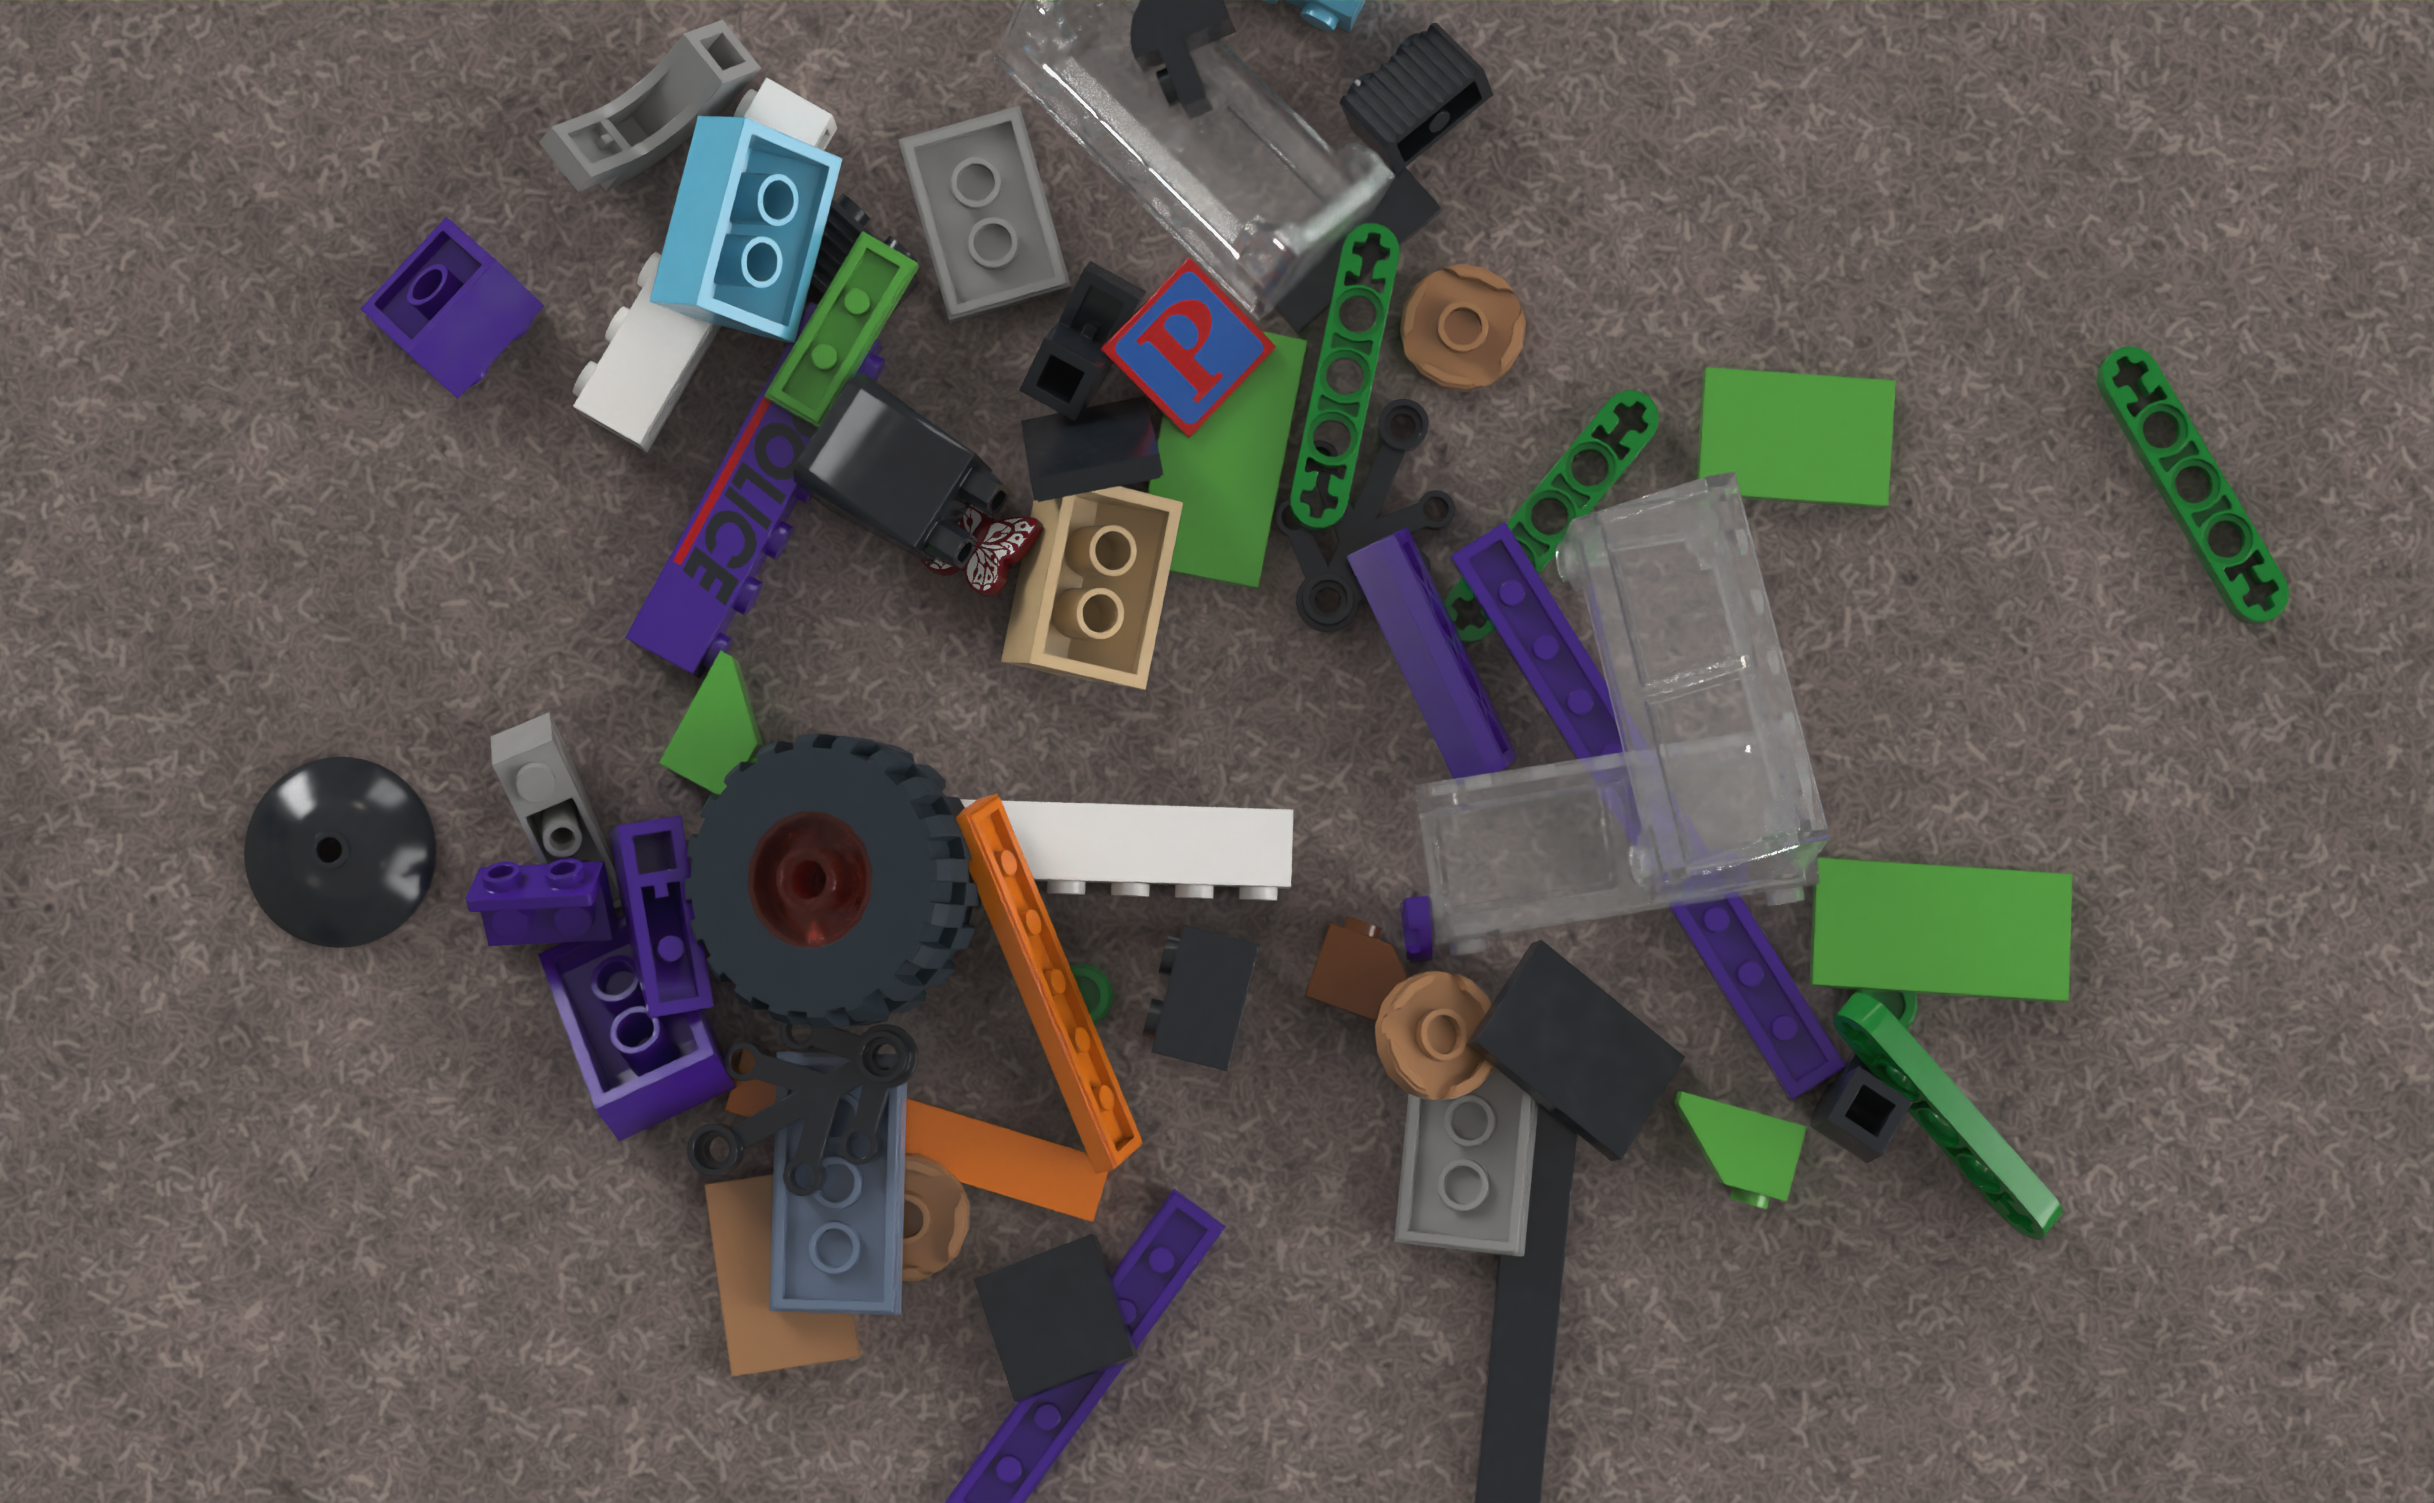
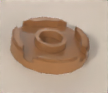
(1453, 350)
(1426, 1034)
(933, 1217)

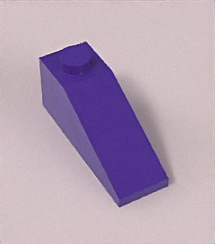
(651, 886)

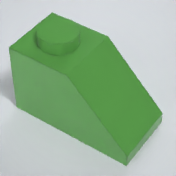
(716, 729)
(1743, 1147)

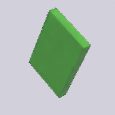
(1798, 436)

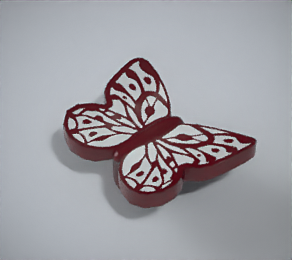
(996, 550)

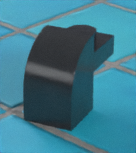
(1167, 34)
(1070, 357)
(1859, 1111)

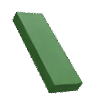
(841, 329)

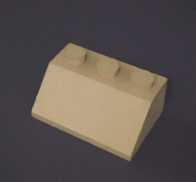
(1094, 586)

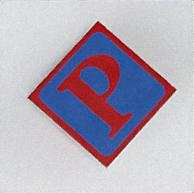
(1188, 347)

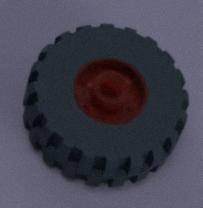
(831, 881)

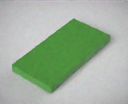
(1232, 472)
(1941, 930)

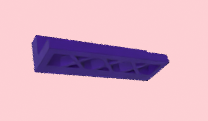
(1432, 656)

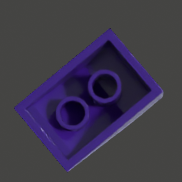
(631, 1063)

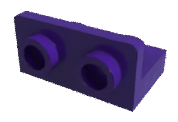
(544, 902)

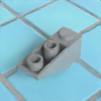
(550, 796)

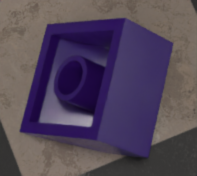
(452, 308)

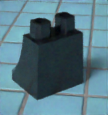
(897, 474)

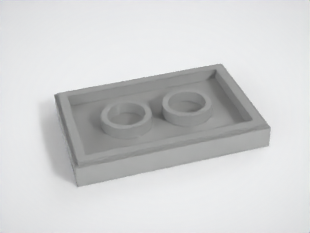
(984, 214)
(1468, 1169)

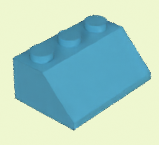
(746, 227)

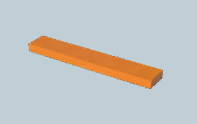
(1047, 985)
(975, 1152)

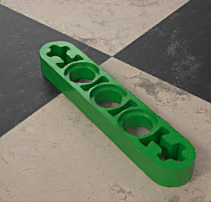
(1345, 345)
(1564, 489)
(2220, 502)
(1948, 1116)

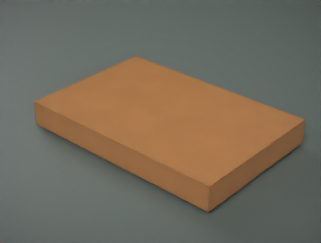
(742, 1252)

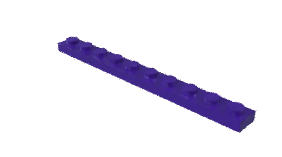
(1584, 716)

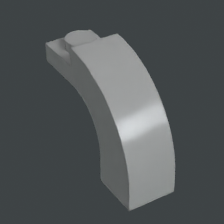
(655, 115)

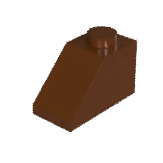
(1355, 969)

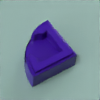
(1416, 918)

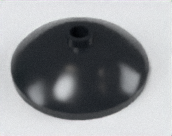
(383, 859)

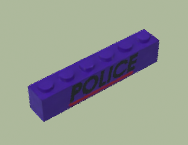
(731, 534)

